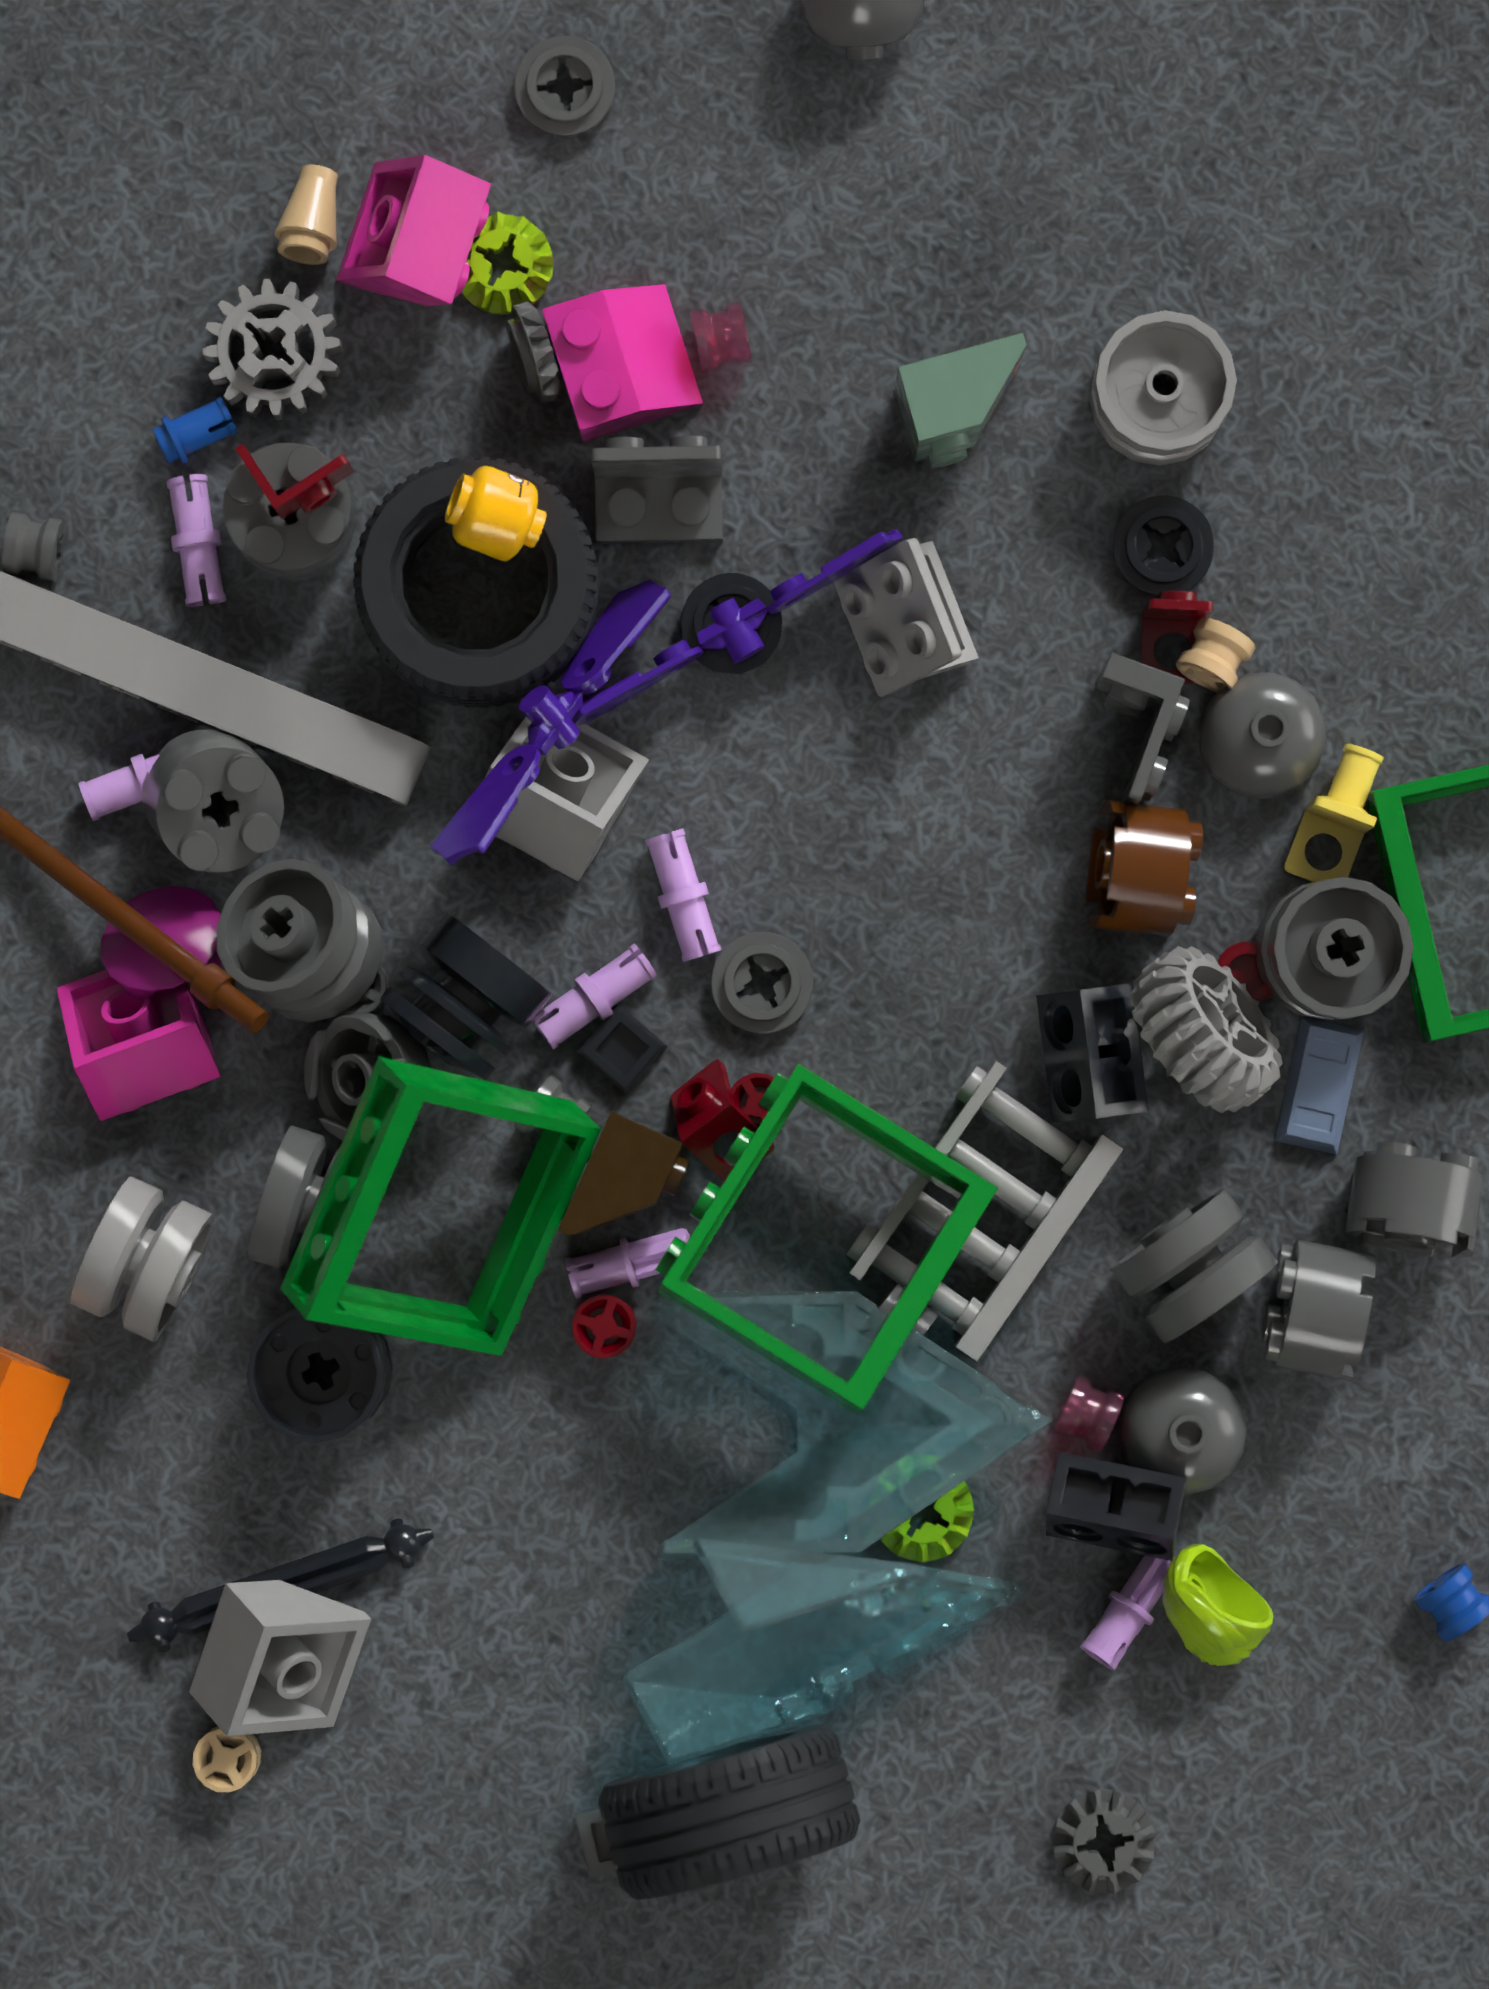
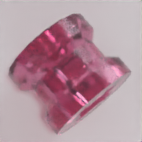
(720, 337)
(1088, 1413)

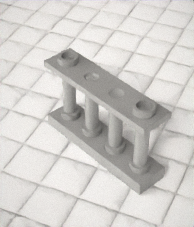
(1045, 1214)

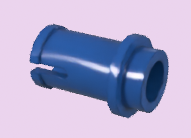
(194, 430)

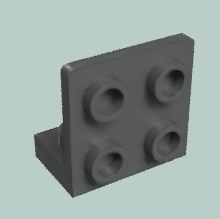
(658, 491)
(1139, 687)

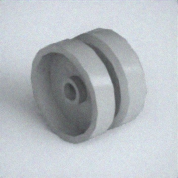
(1153, 425)
(135, 1255)

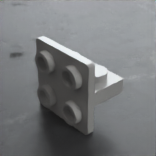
(905, 616)

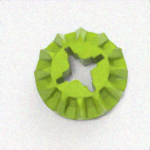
(530, 252)
(931, 1540)

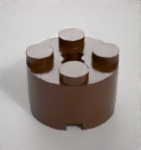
(1143, 869)

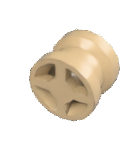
(1215, 655)
(217, 1763)

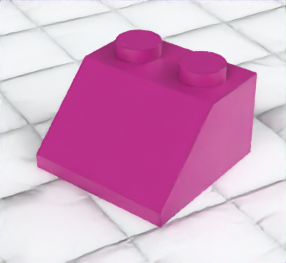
(415, 231)
(621, 358)
(133, 1047)

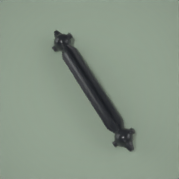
(311, 1573)

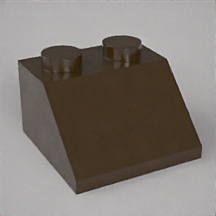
(624, 1175)

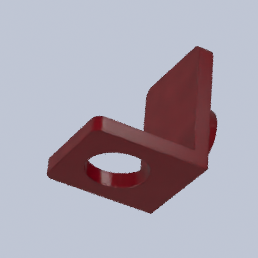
(306, 494)
(1171, 613)
(705, 1112)

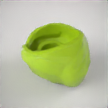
(1214, 1607)

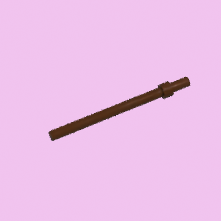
(207, 982)

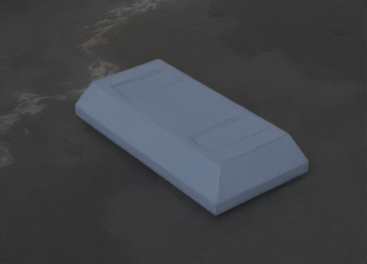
(1319, 1085)

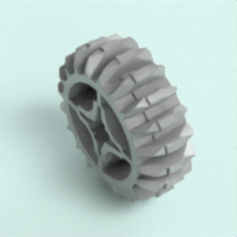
(1206, 1029)

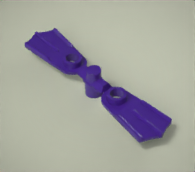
(735, 627)
(551, 722)

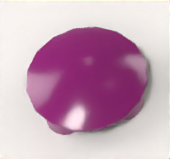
(179, 913)

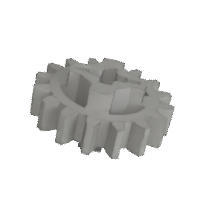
(292, 327)

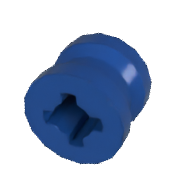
(1453, 1602)

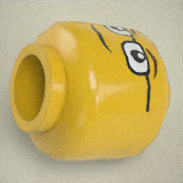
(495, 513)

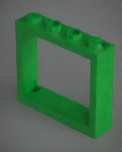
(1405, 887)
(746, 1154)
(359, 1180)

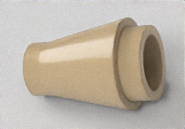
(309, 220)

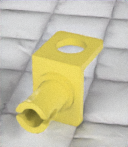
(1338, 815)

